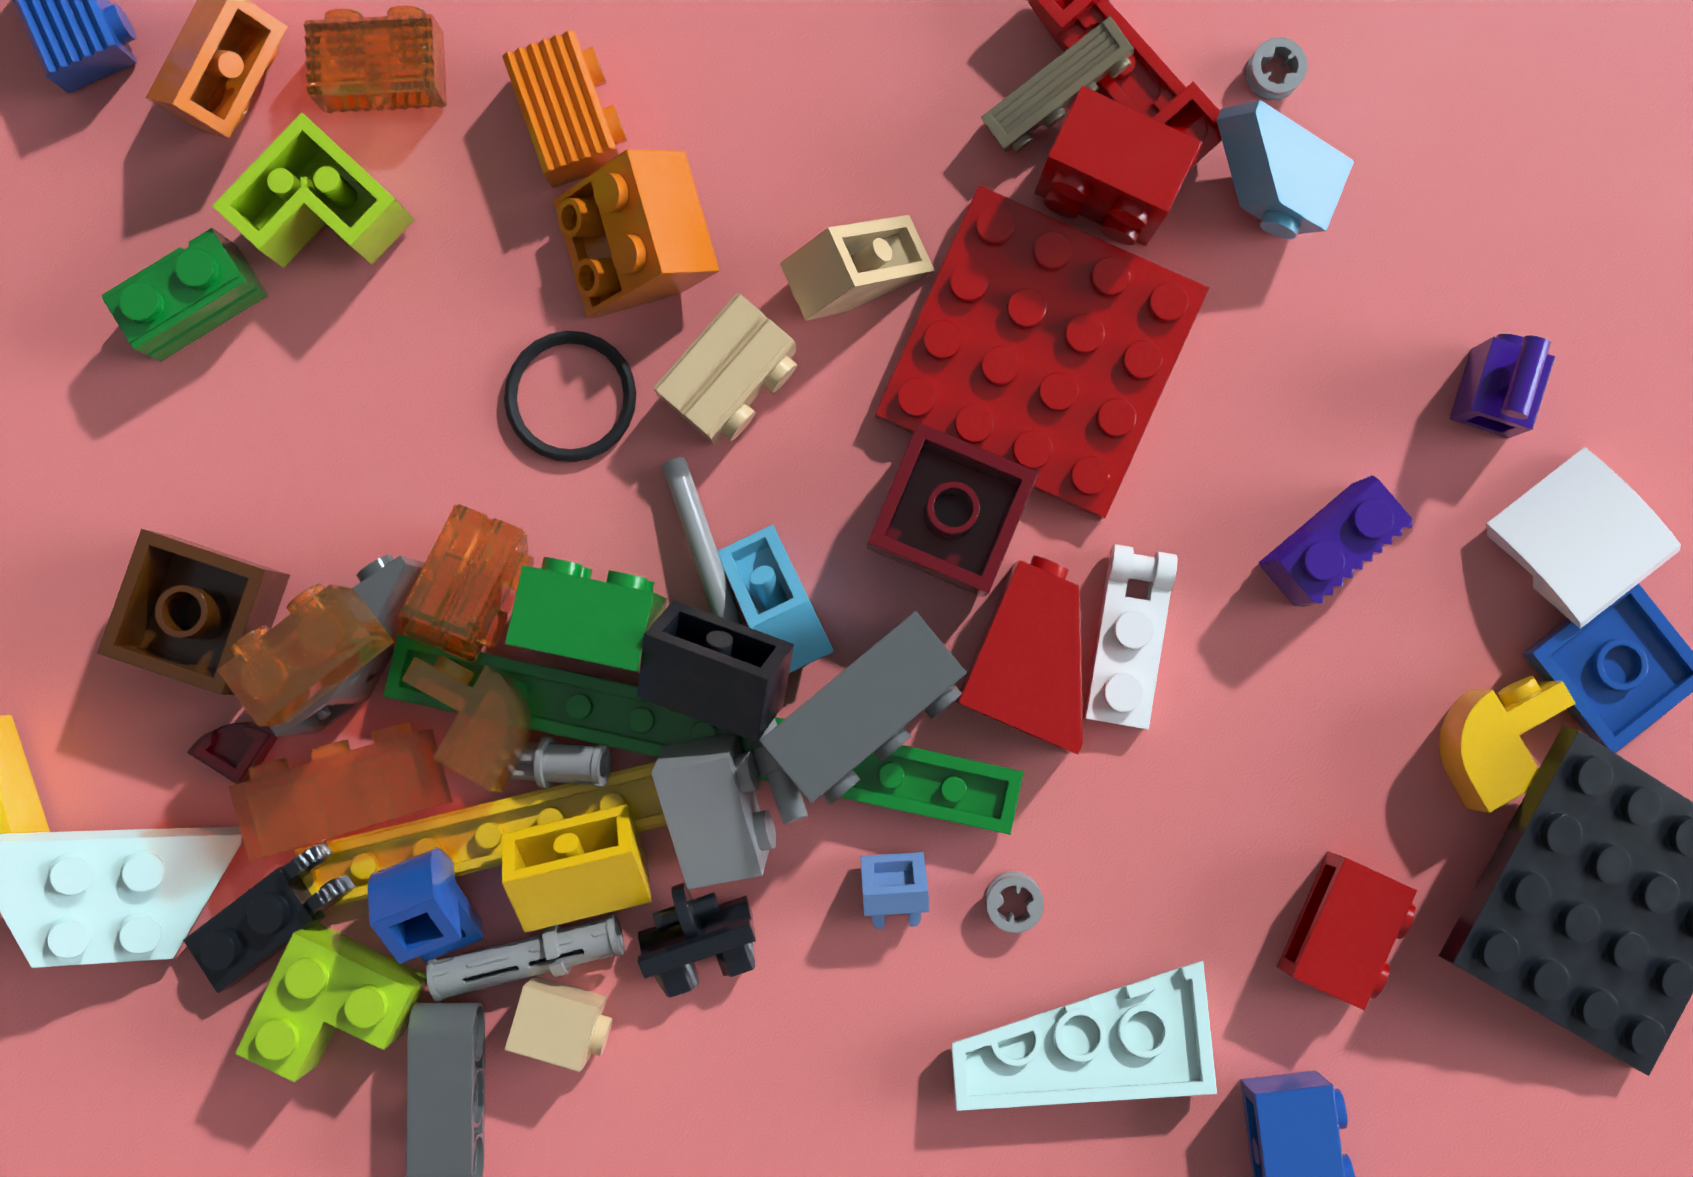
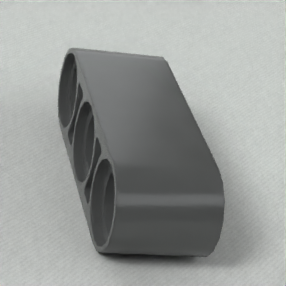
(445, 1090)

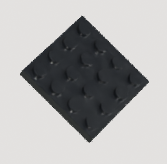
(1589, 903)

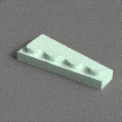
(1106, 1047)

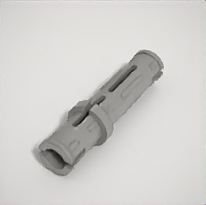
(548, 952)

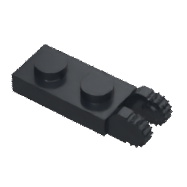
(264, 919)

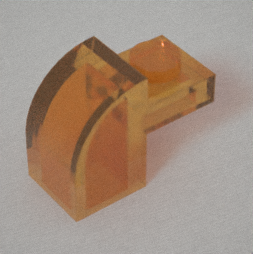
(491, 720)

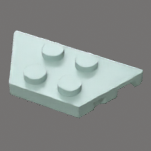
(109, 891)

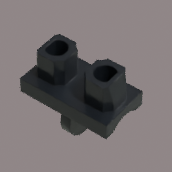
(694, 932)

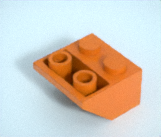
(635, 231)

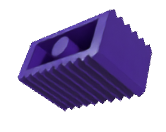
(1336, 542)

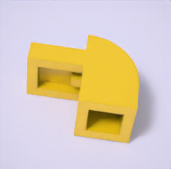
(1484, 744)

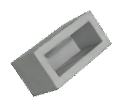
(714, 810)

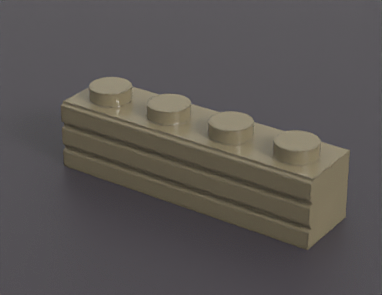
(1057, 85)

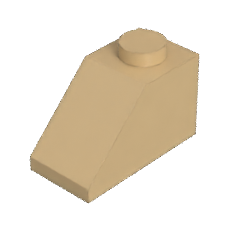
(855, 265)

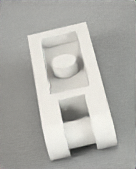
(1129, 639)

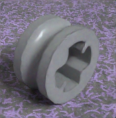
(1293, 56)
(1034, 903)

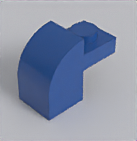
(421, 908)

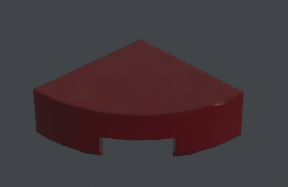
(234, 749)

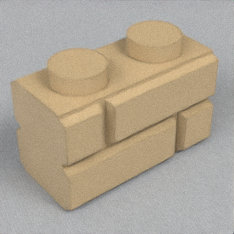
(728, 370)

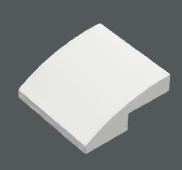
(1583, 537)

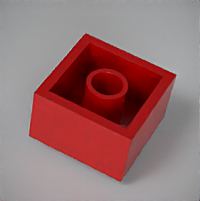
(1115, 168)

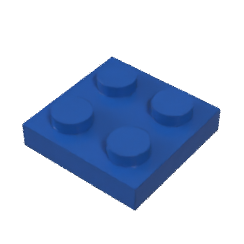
(1618, 668)

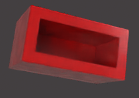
(1348, 930)

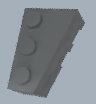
(865, 710)

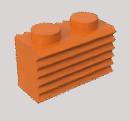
(563, 108)

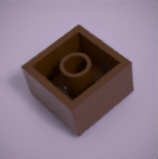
(188, 608)

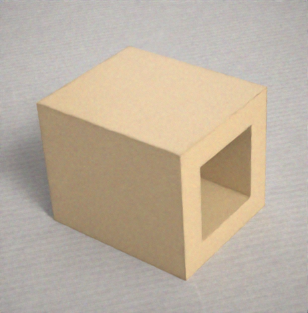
(559, 1024)

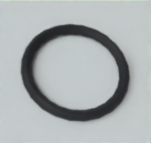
(534, 350)

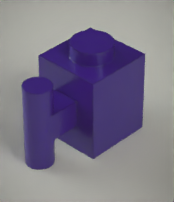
(1504, 384)

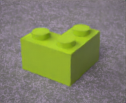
(303, 186)
(324, 986)

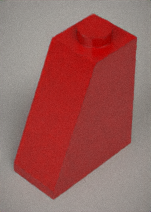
(1031, 657)

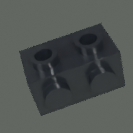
(714, 670)

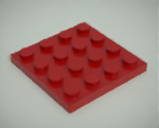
(1043, 349)

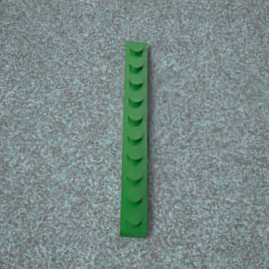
(615, 717)

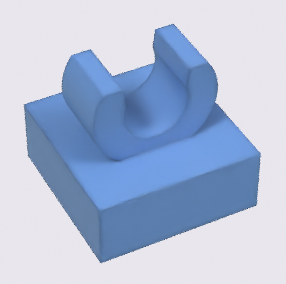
(894, 886)

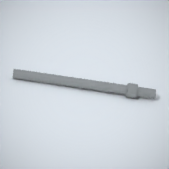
(723, 605)

